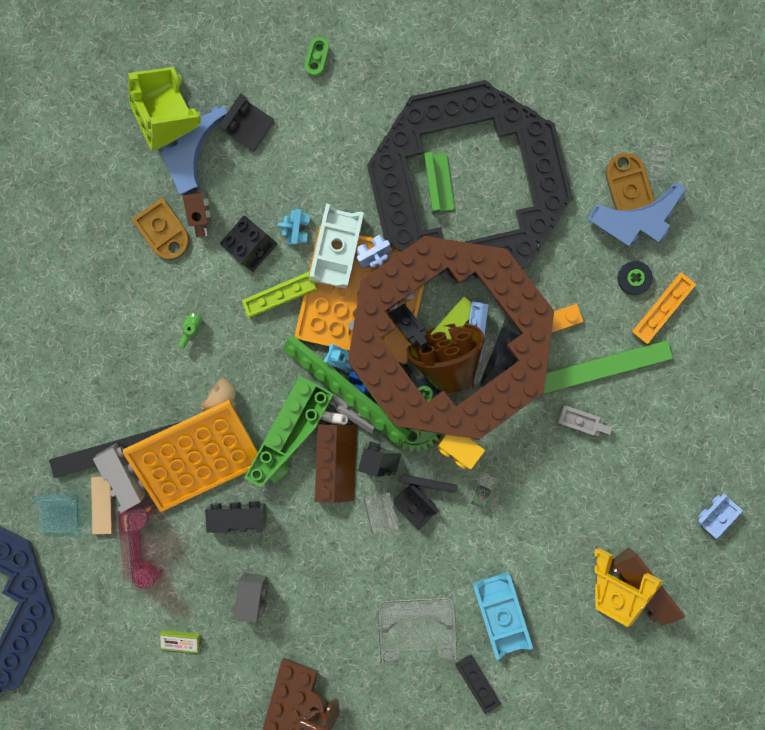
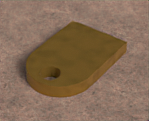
(629, 185)
(161, 229)

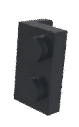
(415, 506)

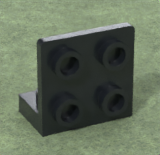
(246, 123)
(248, 243)

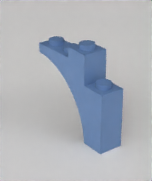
(183, 157)
(648, 219)

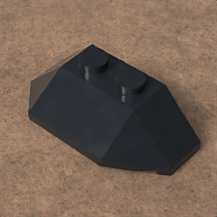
(501, 357)

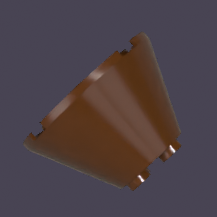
(449, 362)

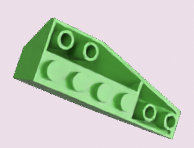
(292, 426)

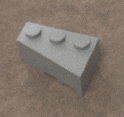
(121, 477)

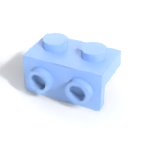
(719, 516)

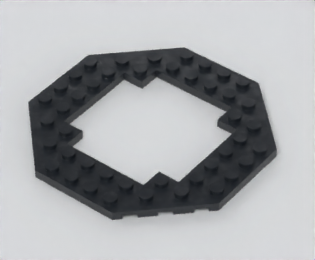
(458, 108)

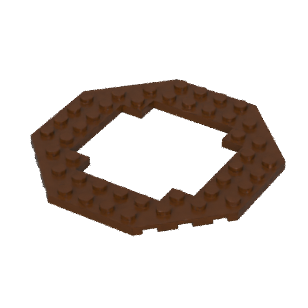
(391, 384)

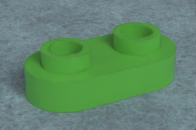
(317, 57)

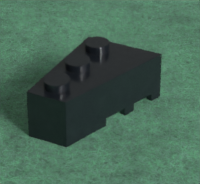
(378, 461)
(235, 517)

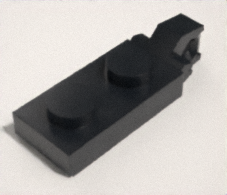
(409, 326)

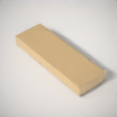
(101, 506)

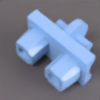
(376, 255)

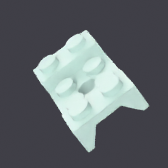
(333, 265)

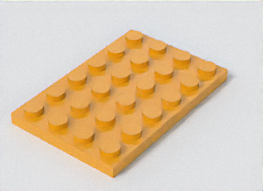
(192, 456)

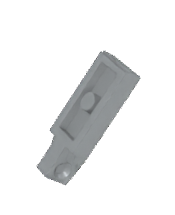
(351, 413)
(582, 421)

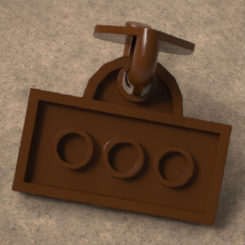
(296, 703)

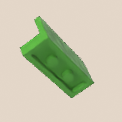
(438, 182)

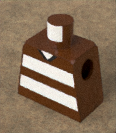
(197, 203)

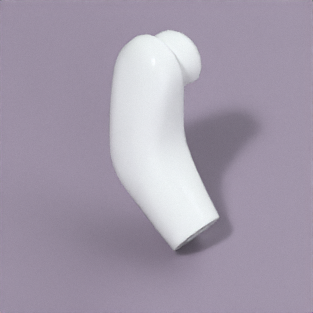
(334, 418)

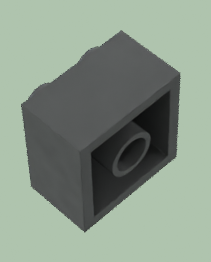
(249, 597)

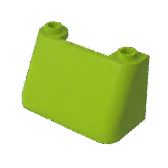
(160, 107)

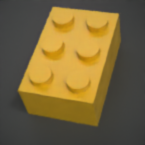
(463, 449)

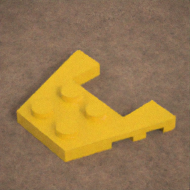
(618, 598)

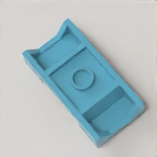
(502, 614)

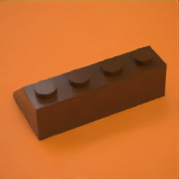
(335, 463)
(632, 569)

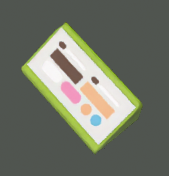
(179, 641)

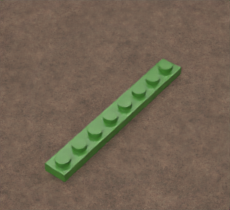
(344, 389)

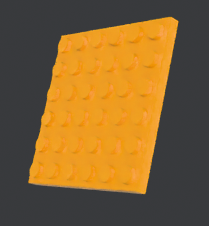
(330, 309)

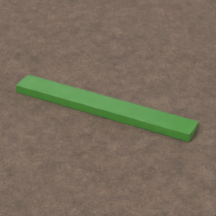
(607, 366)

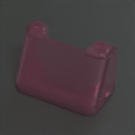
(137, 572)

